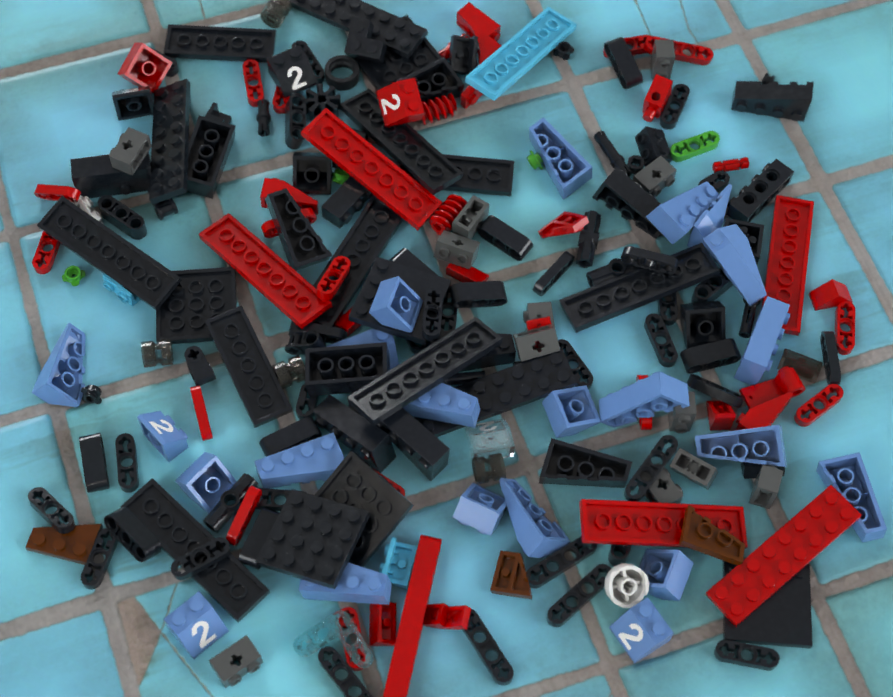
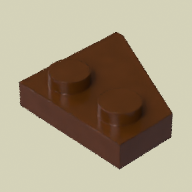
(511, 576)

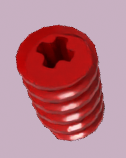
(439, 107)
(446, 213)

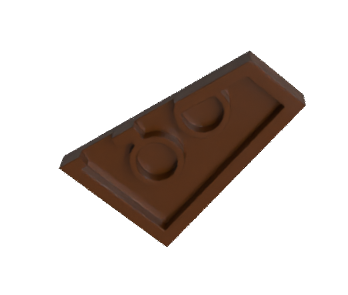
(708, 539)
(70, 546)

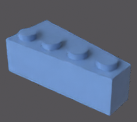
(680, 213)
(446, 405)
(301, 463)
(851, 480)
(355, 586)

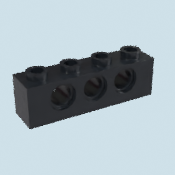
(760, 191)

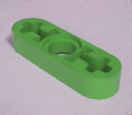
(699, 139)

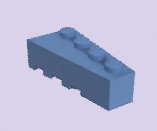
(560, 159)
(763, 341)
(643, 399)
(751, 445)

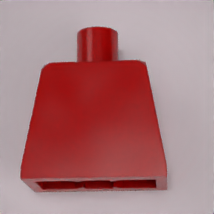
(657, 98)

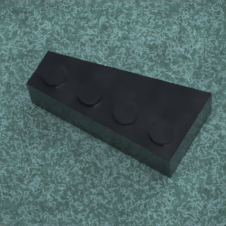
(437, 80)
(773, 99)

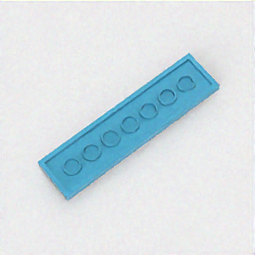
(520, 53)

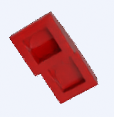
(447, 617)

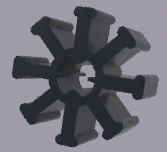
(319, 101)

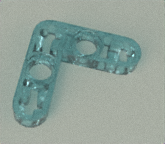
(334, 631)

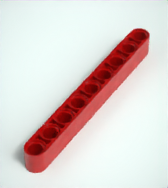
(413, 617)

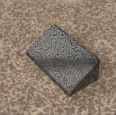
(805, 367)

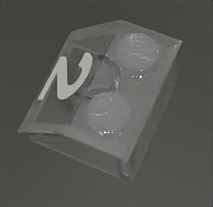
(490, 438)

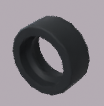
(346, 62)

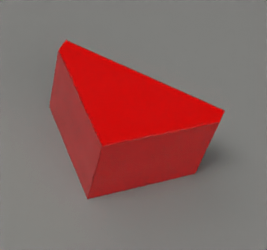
(829, 295)
(720, 415)

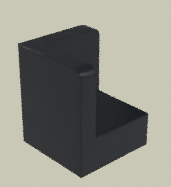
(213, 113)

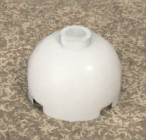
(626, 585)

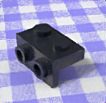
(463, 54)
(652, 144)

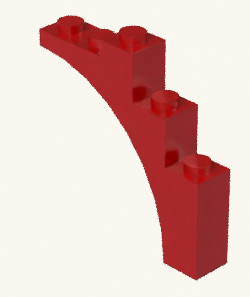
(488, 31)

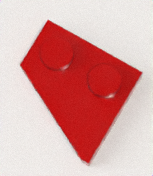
(564, 224)

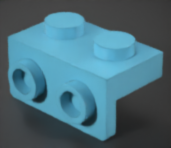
(398, 562)

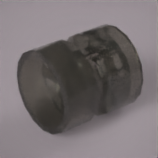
(275, 12)
(150, 356)
(289, 372)
(495, 465)

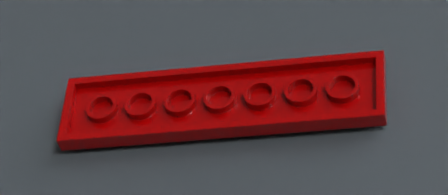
(371, 168)
(789, 256)
(265, 270)
(650, 522)
(783, 555)

